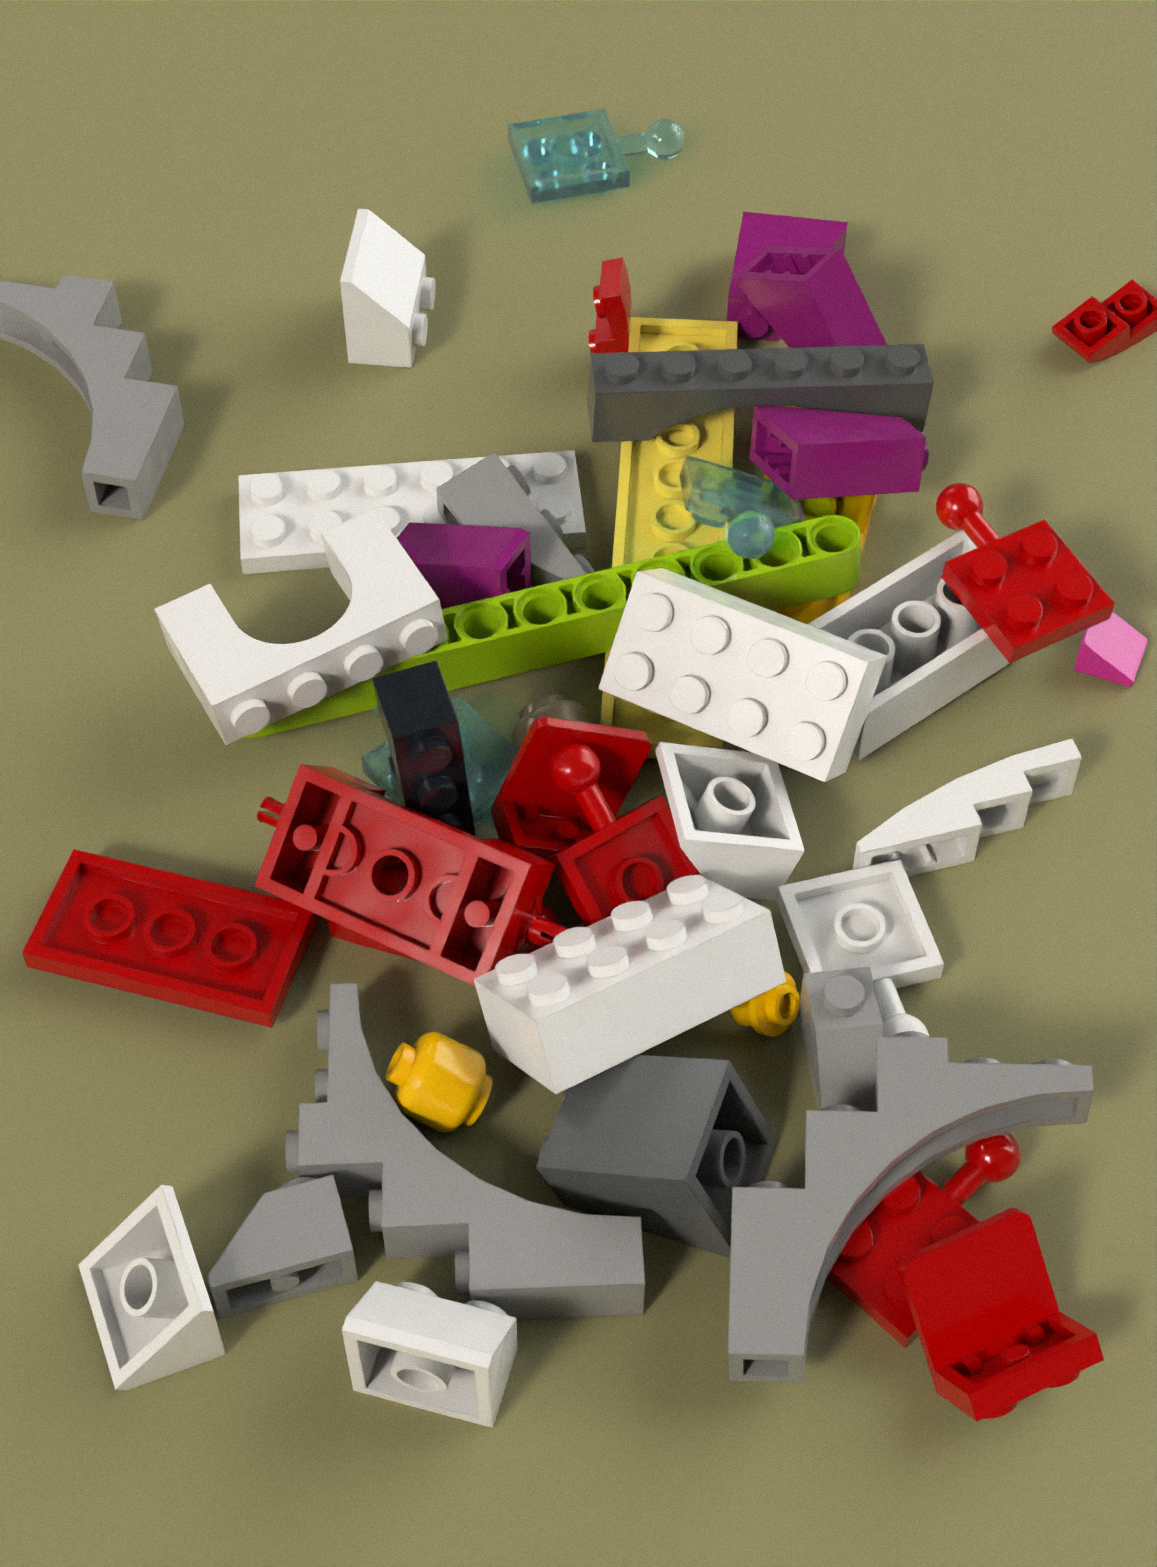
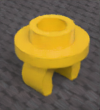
(770, 1011)

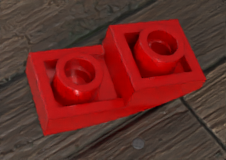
(613, 309)
(1109, 327)

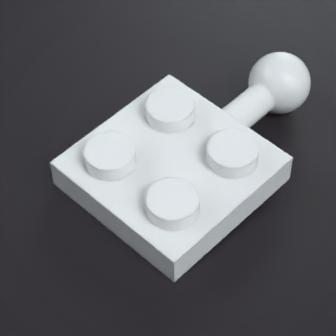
(864, 921)

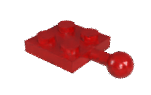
(1018, 586)
(623, 855)
(908, 1221)

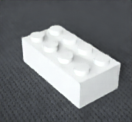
(928, 638)
(742, 673)
(629, 981)

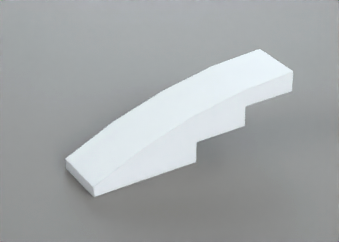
(948, 822)

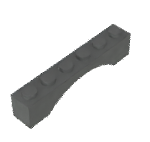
(649, 392)

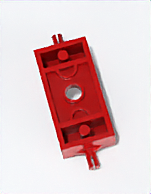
(463, 895)

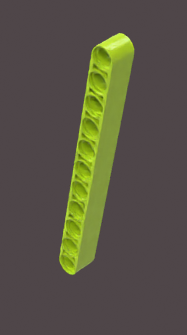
(584, 612)

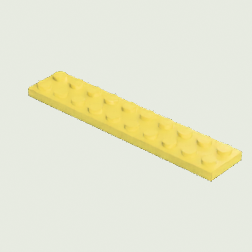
(651, 502)

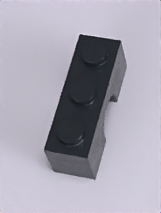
(425, 744)

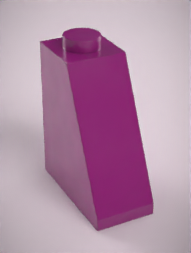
(767, 230)
(809, 297)
(836, 452)
(469, 560)

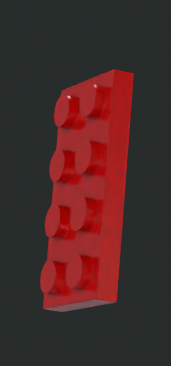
(171, 937)

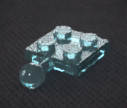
(582, 154)
(743, 500)

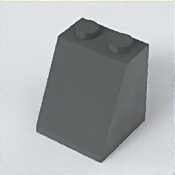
(659, 1146)

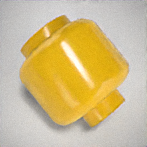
(439, 1082)

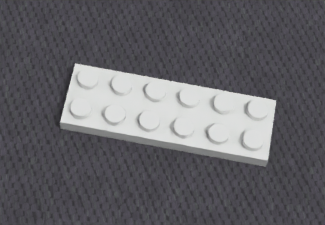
(289, 510)

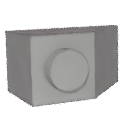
(839, 1036)
(285, 1249)

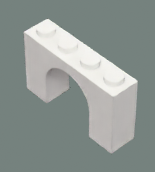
(257, 682)

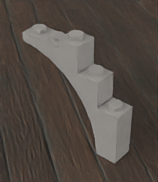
(111, 368)
(853, 1158)
(505, 1248)

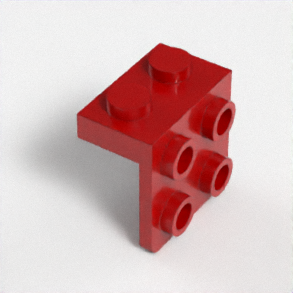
(539, 815)
(993, 1317)

